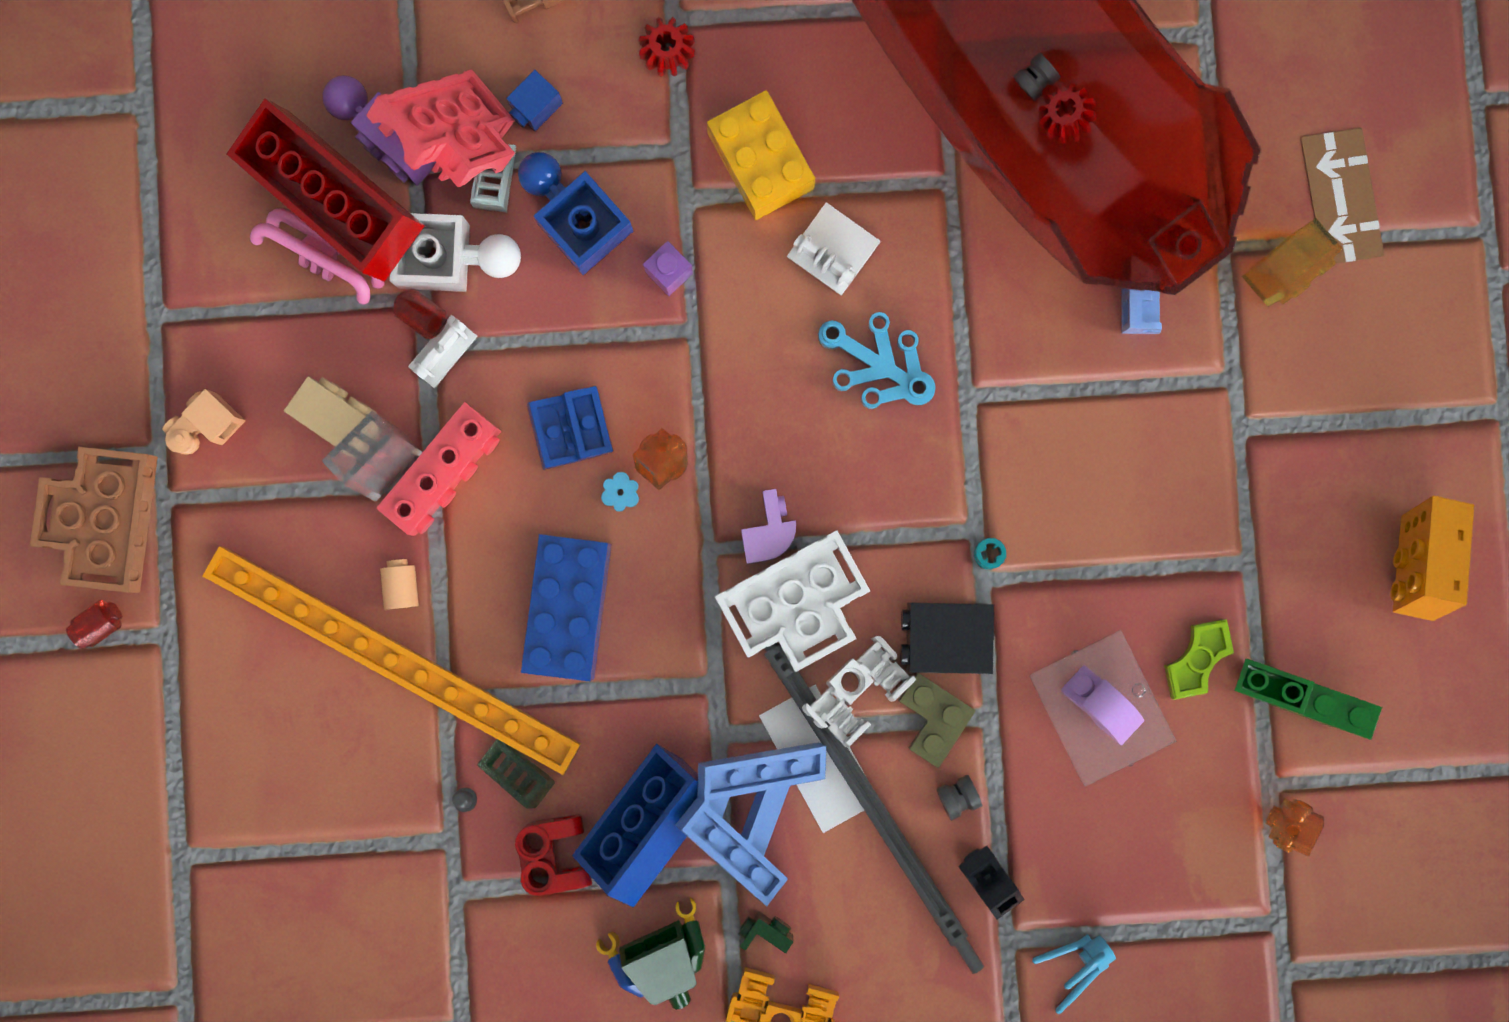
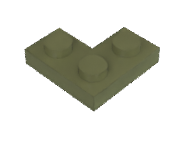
(944, 716)

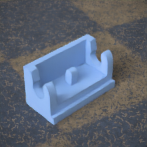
(1140, 312)

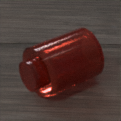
(420, 313)

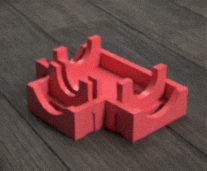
(447, 123)

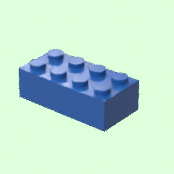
(566, 608)
(639, 827)

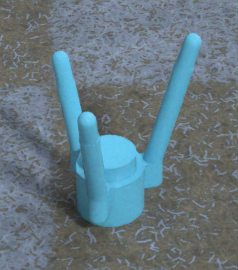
(1095, 956)

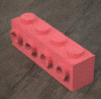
(439, 470)

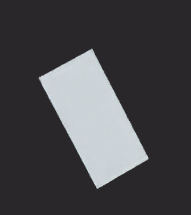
(830, 798)

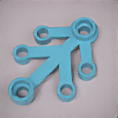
(881, 365)

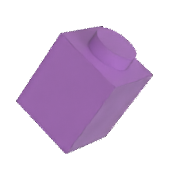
(668, 268)

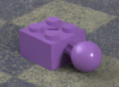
(347, 100)

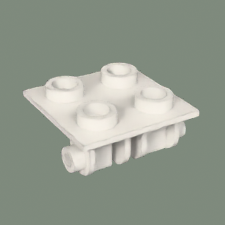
(833, 248)

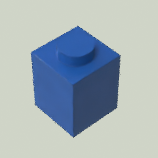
(534, 101)

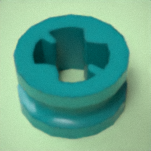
(997, 560)

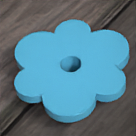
(620, 482)

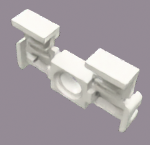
(871, 663)

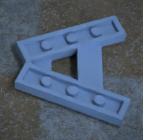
(768, 775)

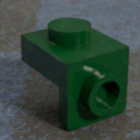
(773, 931)

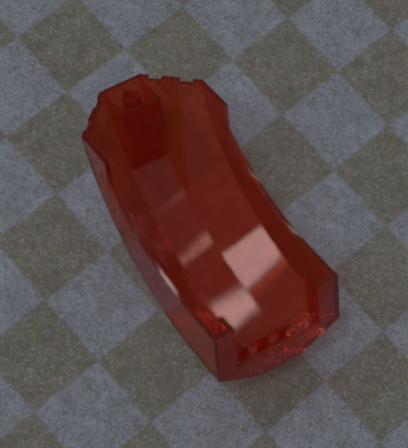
(1134, 201)

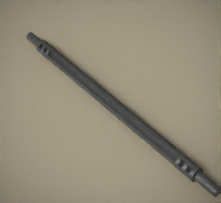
(877, 812)

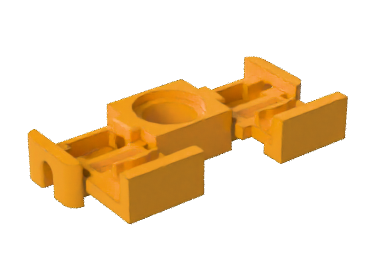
(753, 999)

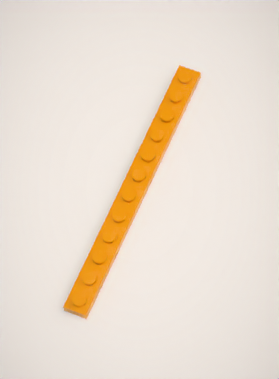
(391, 660)

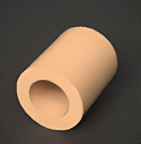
(399, 585)

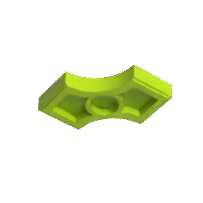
(1190, 672)

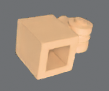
(204, 414)

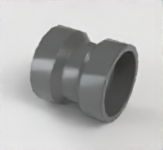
(1036, 76)
(959, 797)

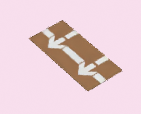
(1343, 192)

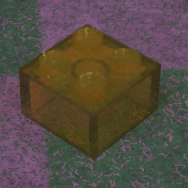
(1293, 264)

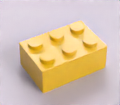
(760, 155)

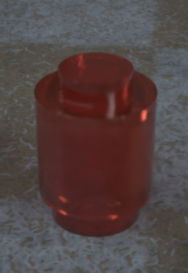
(94, 624)

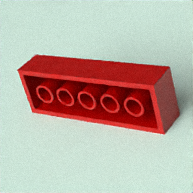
(325, 190)

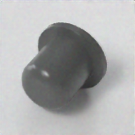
(464, 799)

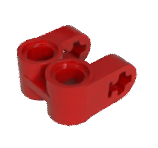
(544, 857)

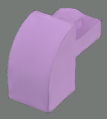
(771, 540)
(1103, 704)

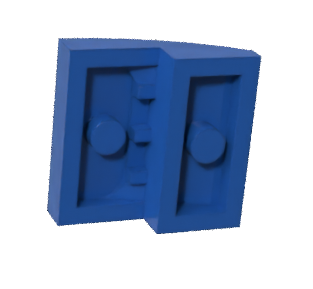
(569, 427)

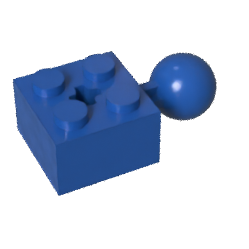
(580, 200)

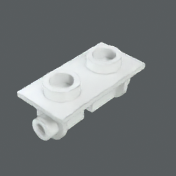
(442, 351)

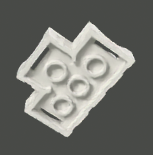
(797, 602)

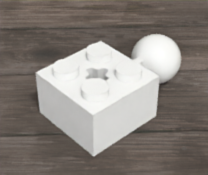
(448, 267)

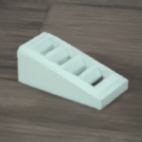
(493, 203)

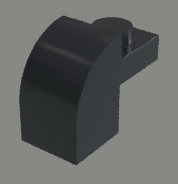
(991, 881)

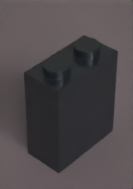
(948, 638)

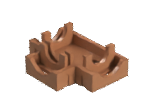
(98, 519)

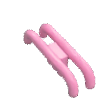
(311, 250)

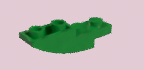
(1308, 699)

